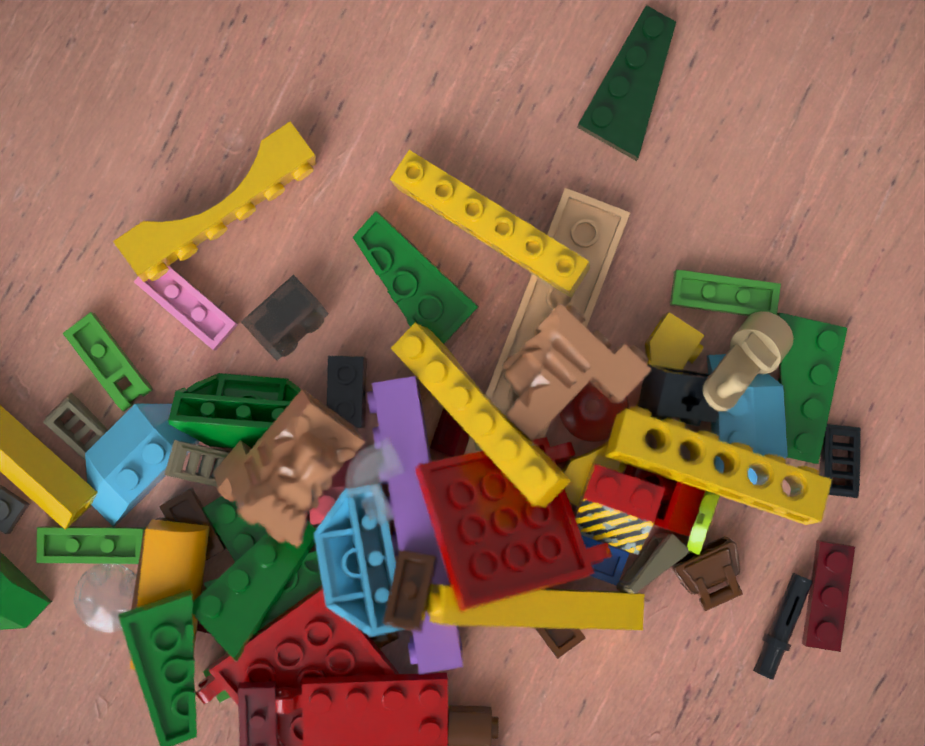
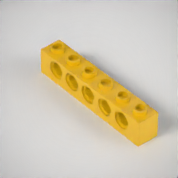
(490, 223)
(807, 487)

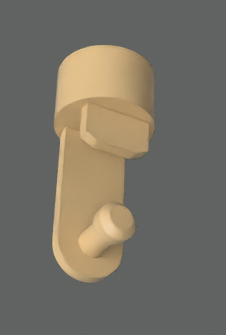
(754, 350)

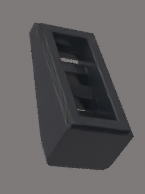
(852, 473)

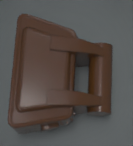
(713, 566)

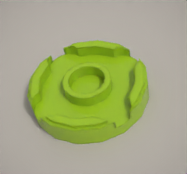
(702, 522)

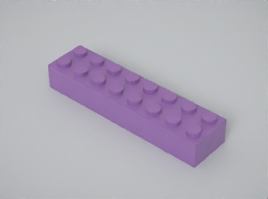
(403, 420)

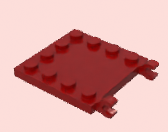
(495, 537)
(293, 646)
(371, 709)

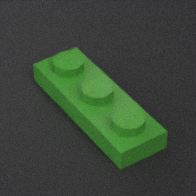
(723, 293)
(89, 545)

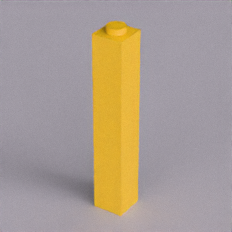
(42, 473)
(543, 610)

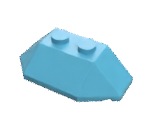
(754, 419)
(131, 459)
(356, 564)

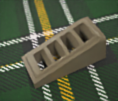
(63, 430)
(177, 459)
(655, 559)

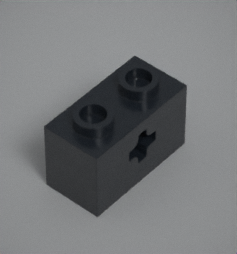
(347, 388)
(677, 394)

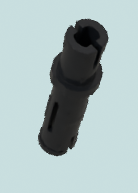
(782, 627)

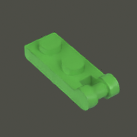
(106, 360)

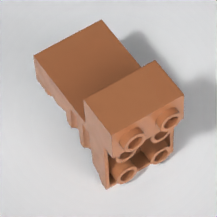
(561, 363)
(288, 467)

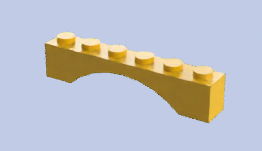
(156, 245)
(668, 345)
(498, 437)

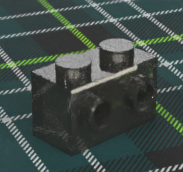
(285, 318)

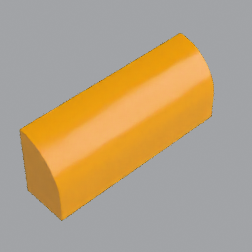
(172, 562)

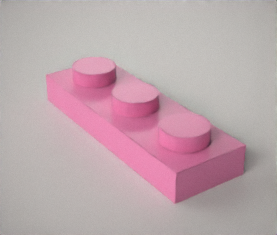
(190, 307)

